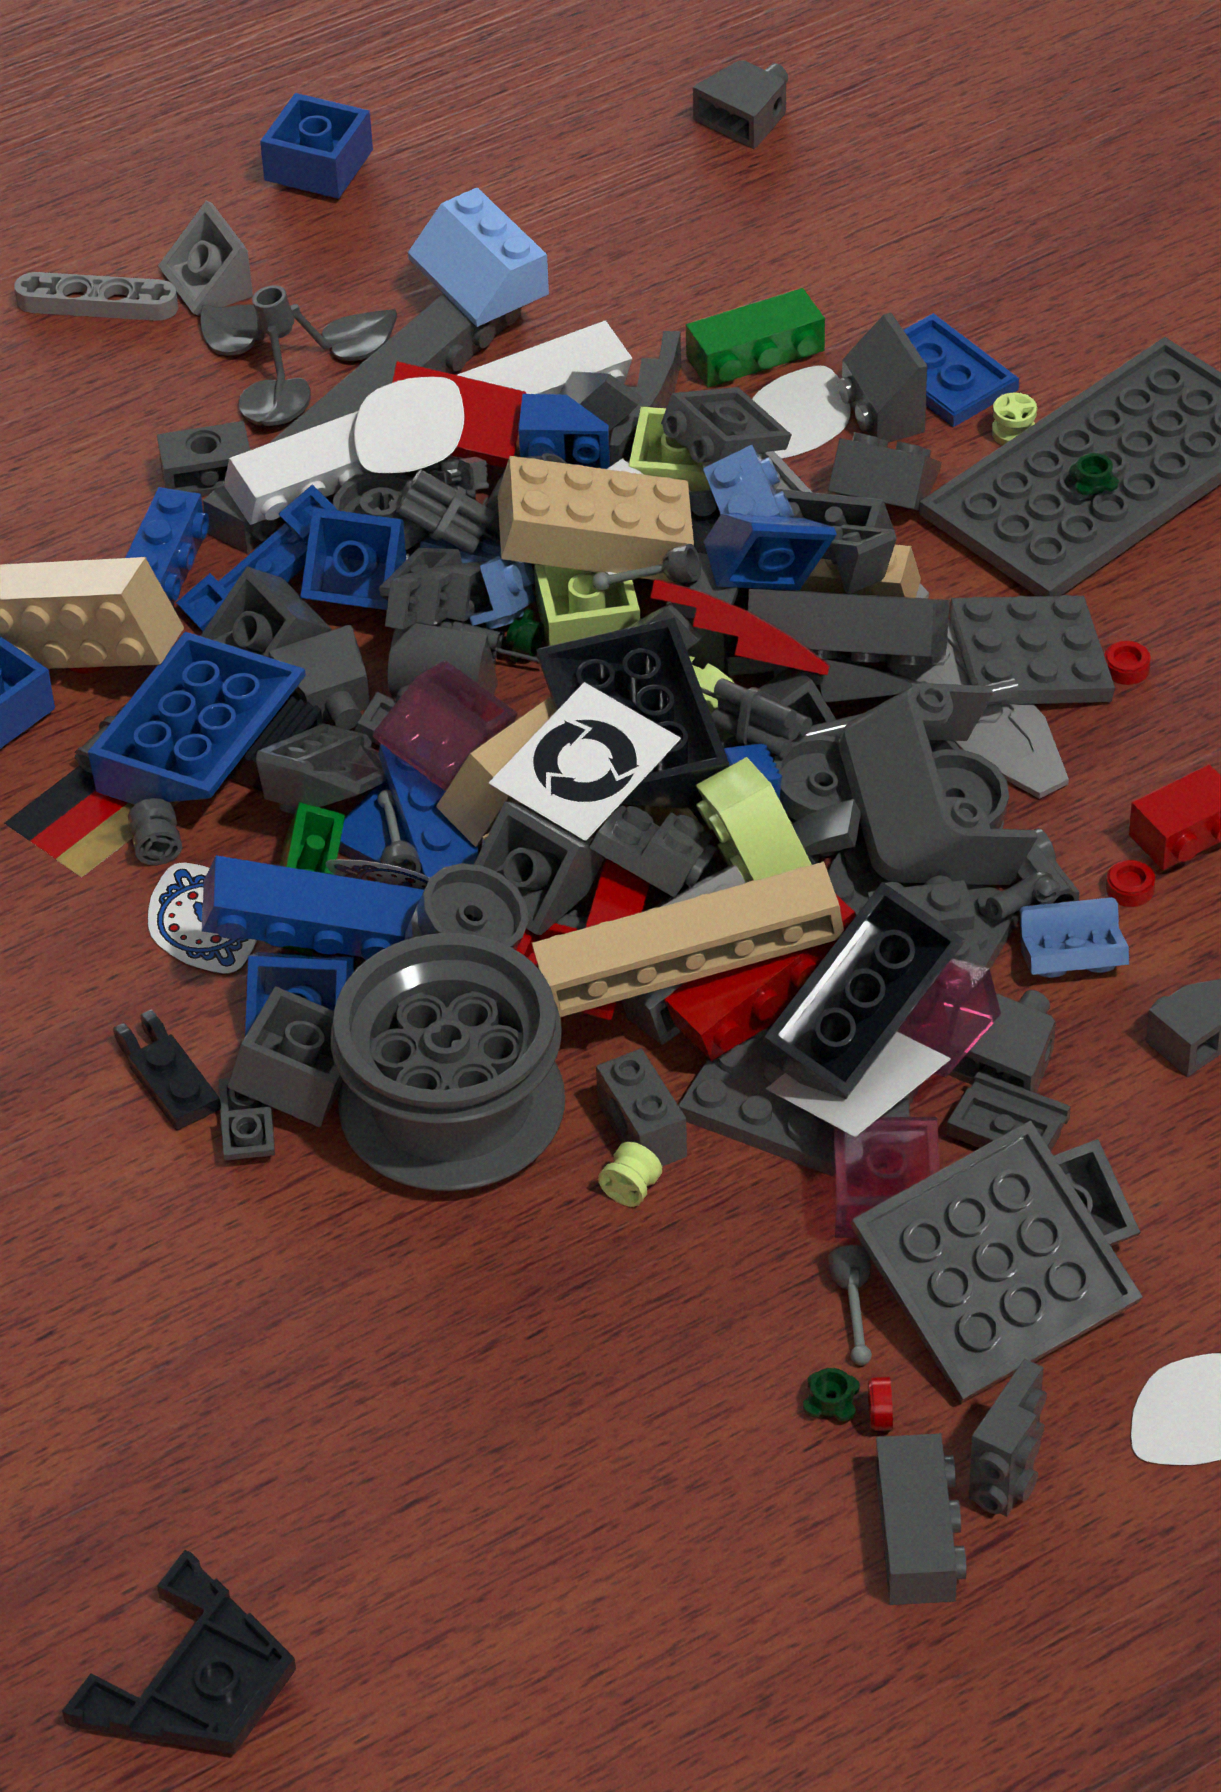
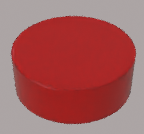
(1128, 662)
(1130, 883)
(880, 1404)

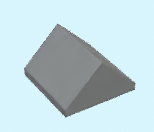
(208, 263)

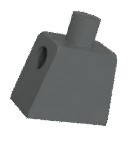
(742, 101)
(333, 676)
(1015, 1045)

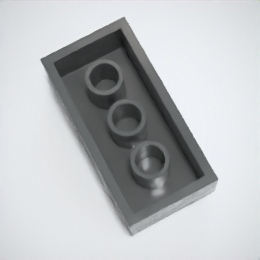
(858, 623)

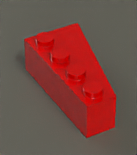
(743, 1001)

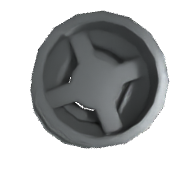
(154, 831)

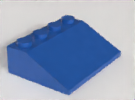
(190, 722)

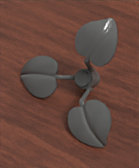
(236, 328)

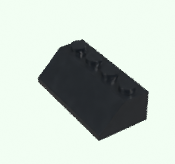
(860, 994)

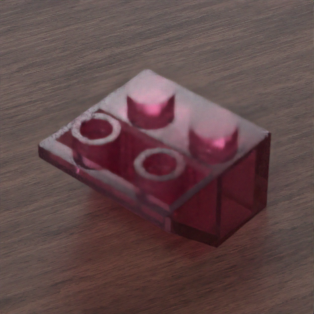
(442, 722)

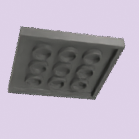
(995, 1261)

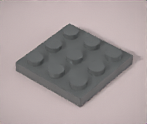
(1037, 641)

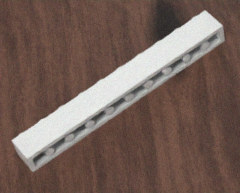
(326, 455)

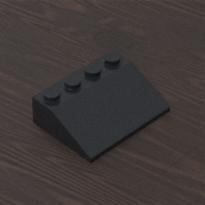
(653, 676)

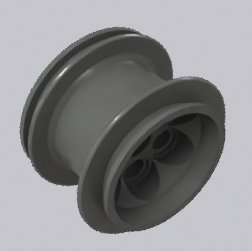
(448, 1061)

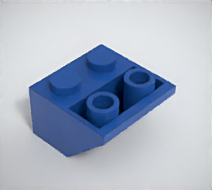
(562, 428)

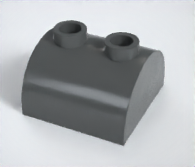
(425, 646)

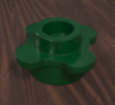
(1093, 474)
(525, 635)
(831, 1382)

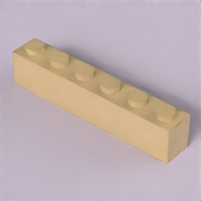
(690, 939)

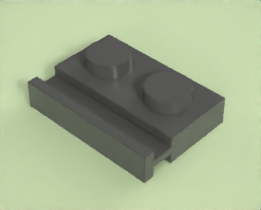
(998, 1107)

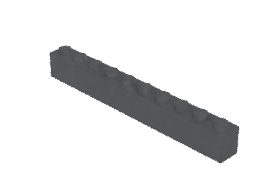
(435, 339)

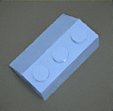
(480, 258)

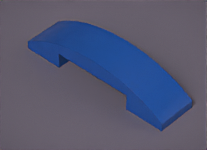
(279, 555)

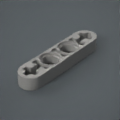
(37, 289)

